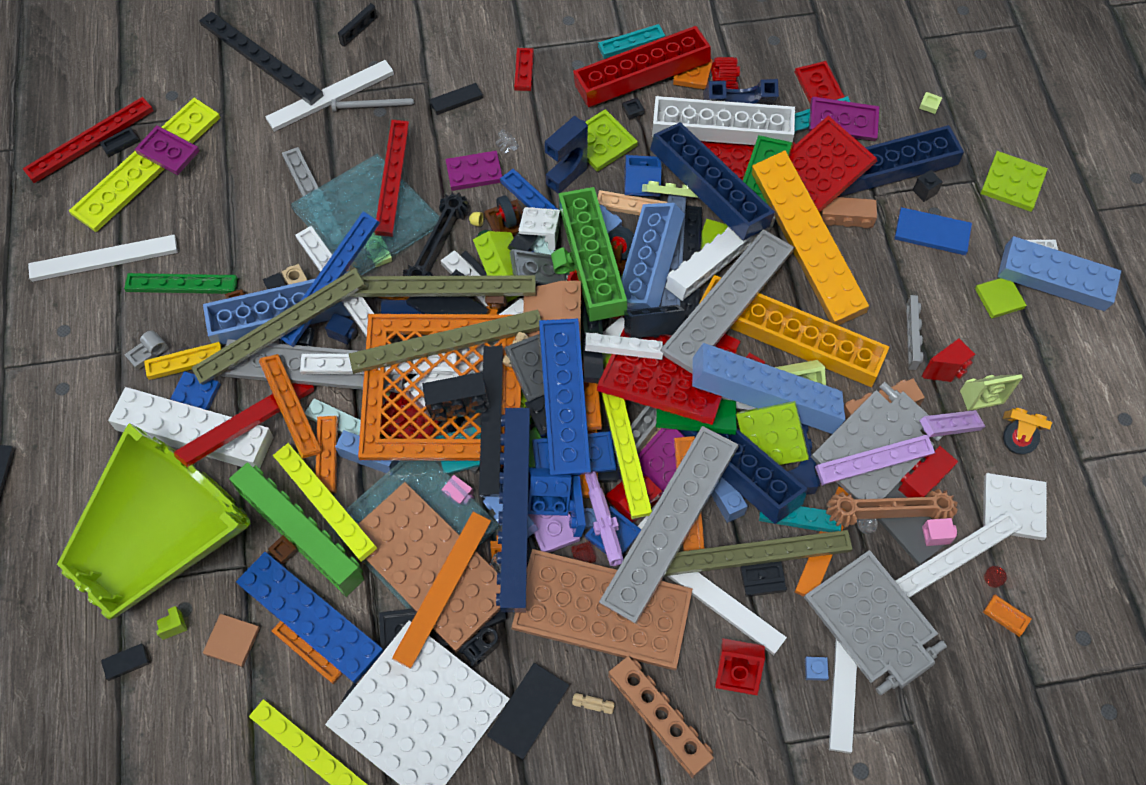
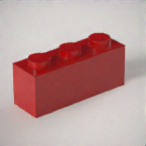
(927, 474)

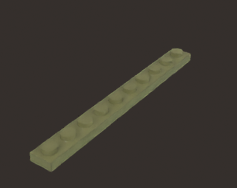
(447, 286)
(278, 326)
(444, 341)
(760, 552)

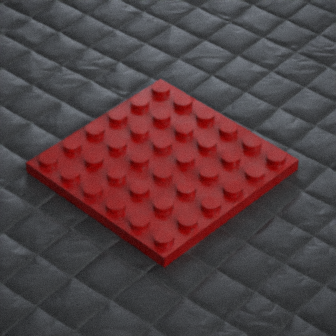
(659, 384)

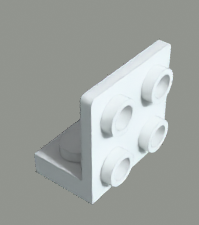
(541, 222)

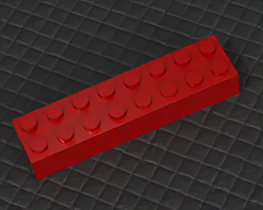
(642, 66)

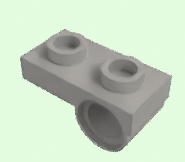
(149, 348)

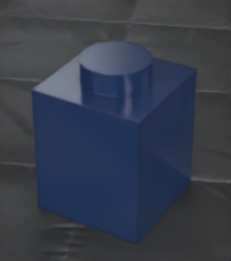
(341, 329)

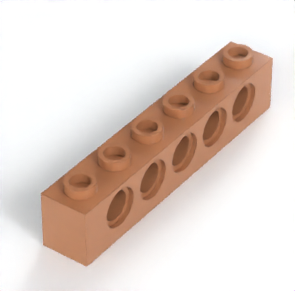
(691, 763)

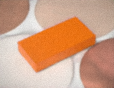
(1007, 615)

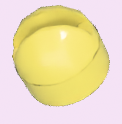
(476, 219)

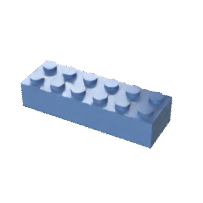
(651, 254)
(1059, 273)

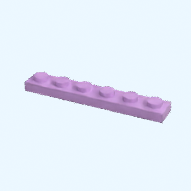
(874, 459)

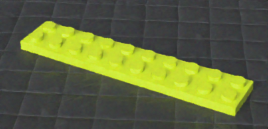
(136, 171)

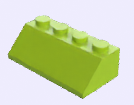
(495, 254)

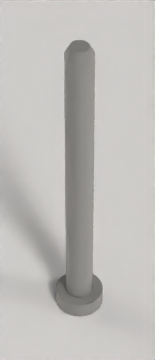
(370, 103)

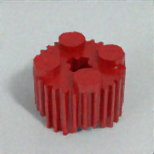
(726, 70)

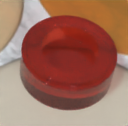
(995, 576)

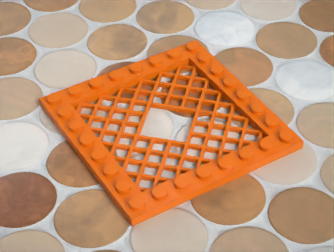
(449, 449)

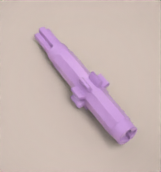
(605, 524)

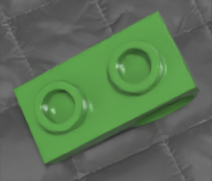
(562, 261)

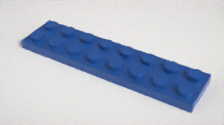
(564, 397)
(310, 617)

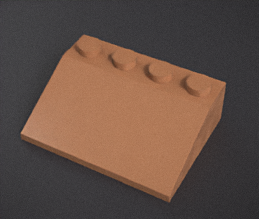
(556, 302)

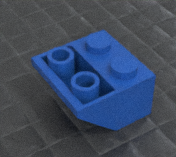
(640, 171)
(548, 493)

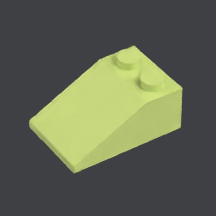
(989, 390)

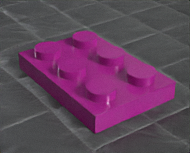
(167, 150)
(473, 170)

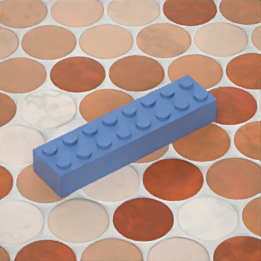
(242, 314)
(764, 386)

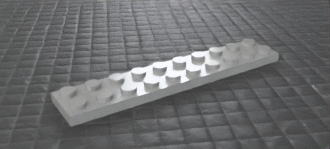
(728, 299)
(291, 359)
(668, 525)

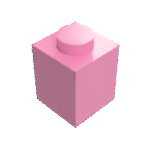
(455, 494)
(939, 532)

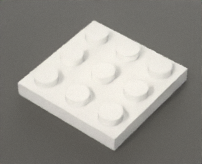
(1022, 497)

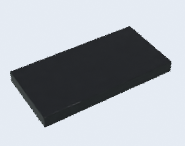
(446, 305)
(528, 711)

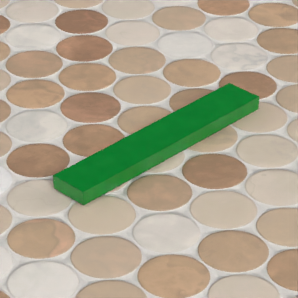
(180, 283)

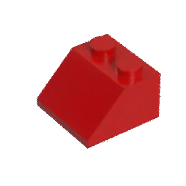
(950, 363)
(618, 497)
(740, 666)

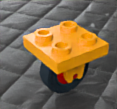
(1023, 432)

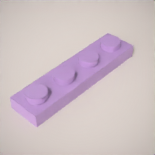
(952, 423)

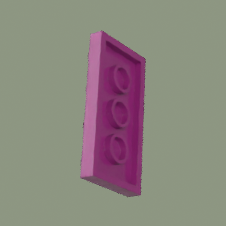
(856, 118)

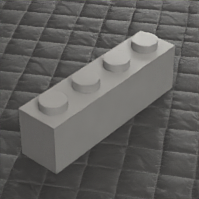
(644, 427)

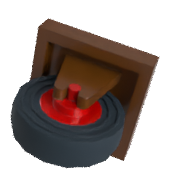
(505, 216)
(621, 241)

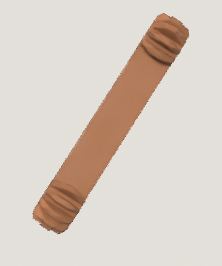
(890, 507)

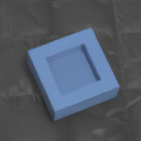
(816, 668)

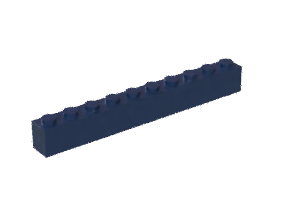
(515, 511)

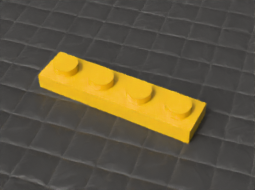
(179, 361)

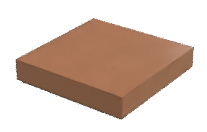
(231, 640)

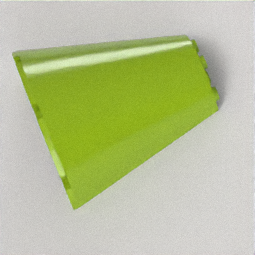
(146, 524)

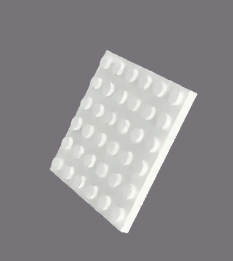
(420, 718)

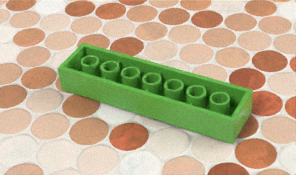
(592, 254)
(298, 529)

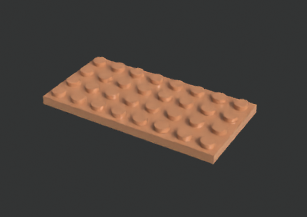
(410, 554)
(566, 608)

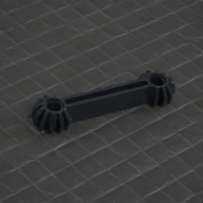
(452, 208)

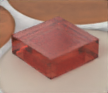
(583, 552)

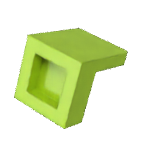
(171, 624)

